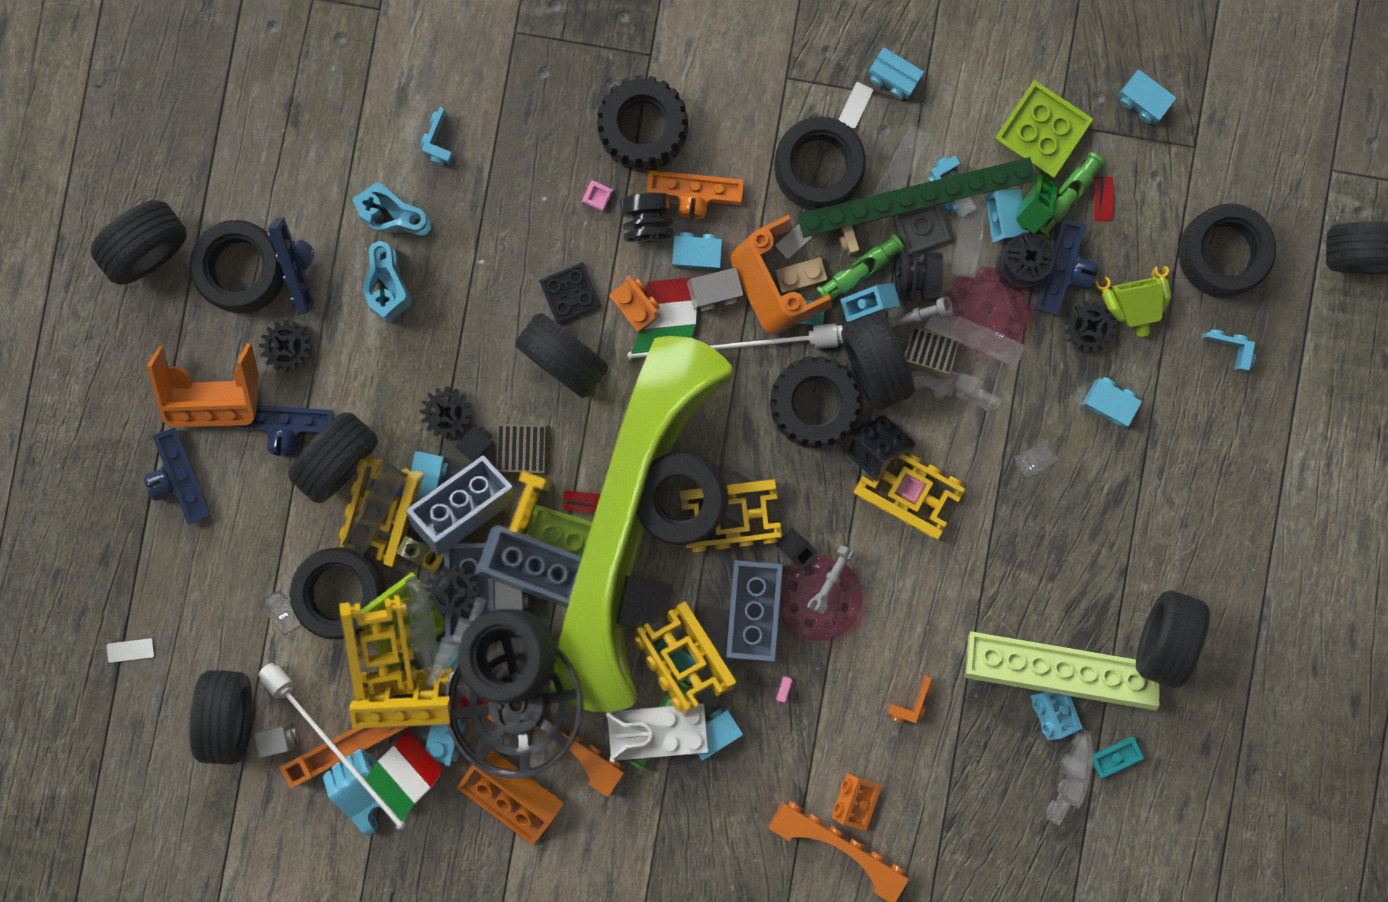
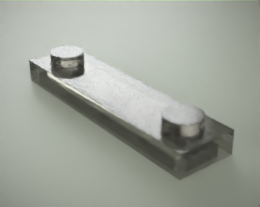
(374, 509)
(715, 628)

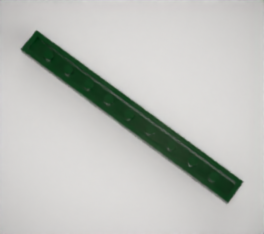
(916, 197)

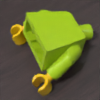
(1138, 301)

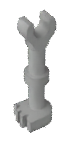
(942, 307)
(819, 602)

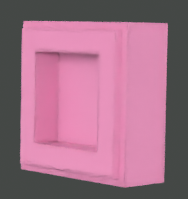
(597, 196)
(910, 489)
(784, 688)

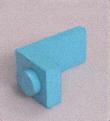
(437, 154)
(942, 168)
(1245, 355)

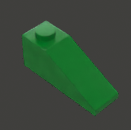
(1037, 203)

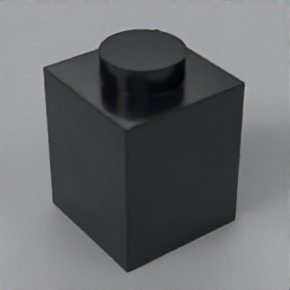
(475, 443)
(797, 549)

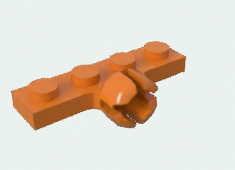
(695, 190)

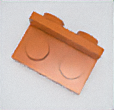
(635, 305)
(856, 802)

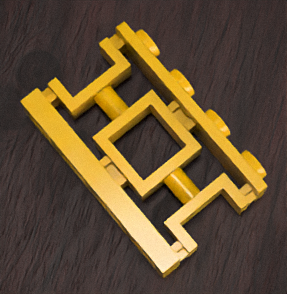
(899, 507)
(397, 517)
(734, 534)
(358, 649)
(701, 651)
(424, 708)

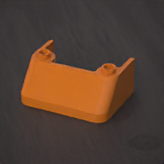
(773, 311)
(205, 403)

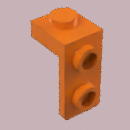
(901, 714)

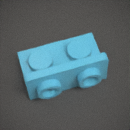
(1056, 714)
(441, 745)

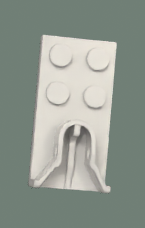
(656, 732)

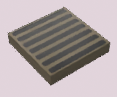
(930, 353)
(521, 448)

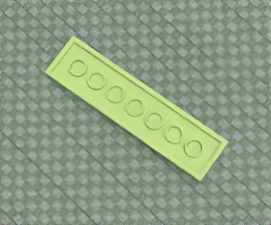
(1058, 671)

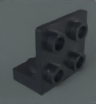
(876, 445)

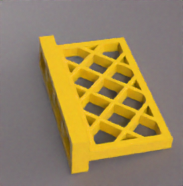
(528, 500)

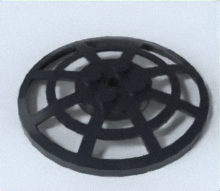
(515, 721)

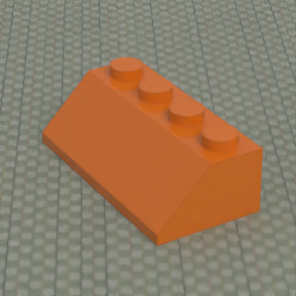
(515, 802)

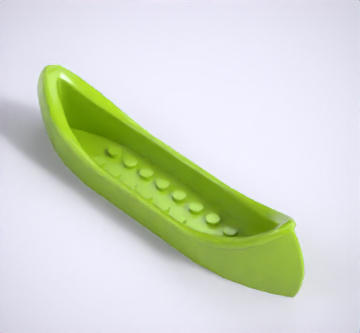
(669, 391)

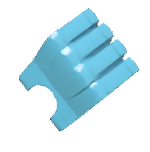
(402, 213)
(389, 273)
(350, 794)

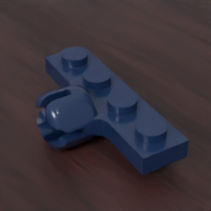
(294, 261)
(1067, 270)
(286, 424)
(176, 478)

